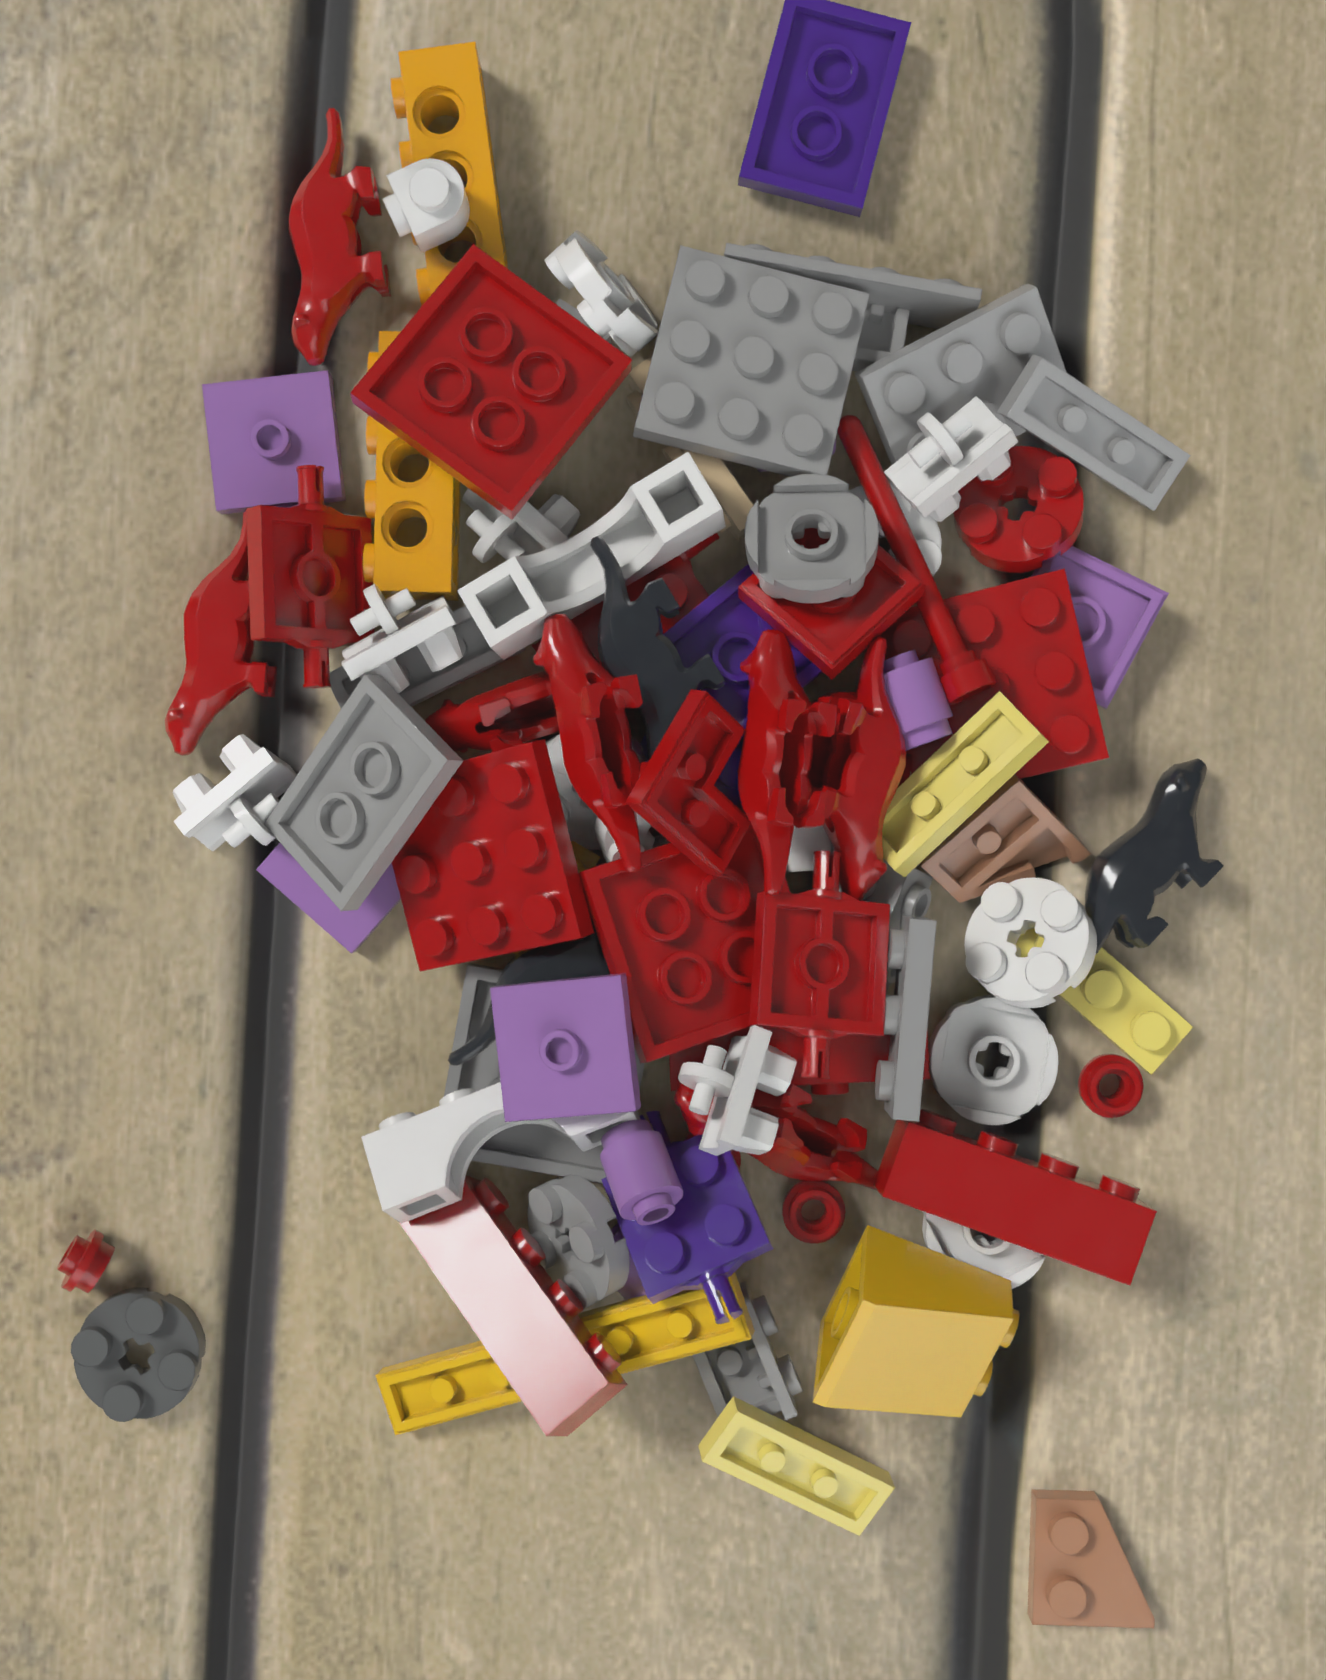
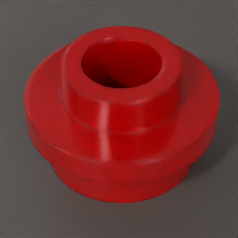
(1127, 1094)
(816, 1230)
(85, 1261)

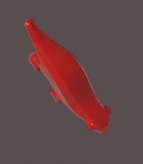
(329, 245)
(217, 651)
(499, 716)
(594, 730)
(779, 753)
(862, 775)
(803, 1144)

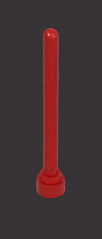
(961, 669)

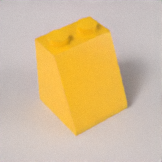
(910, 1330)

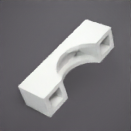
(644, 531)
(425, 1156)

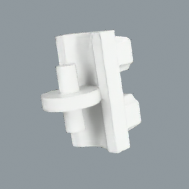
(950, 457)
(525, 534)
(426, 627)
(238, 802)
(747, 1067)

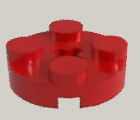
(1022, 544)

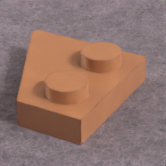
(1002, 843)
(1079, 1566)

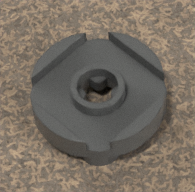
(127, 1388)

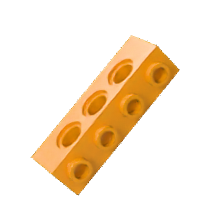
(451, 84)
(433, 564)

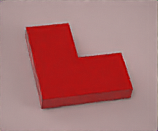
(679, 790)

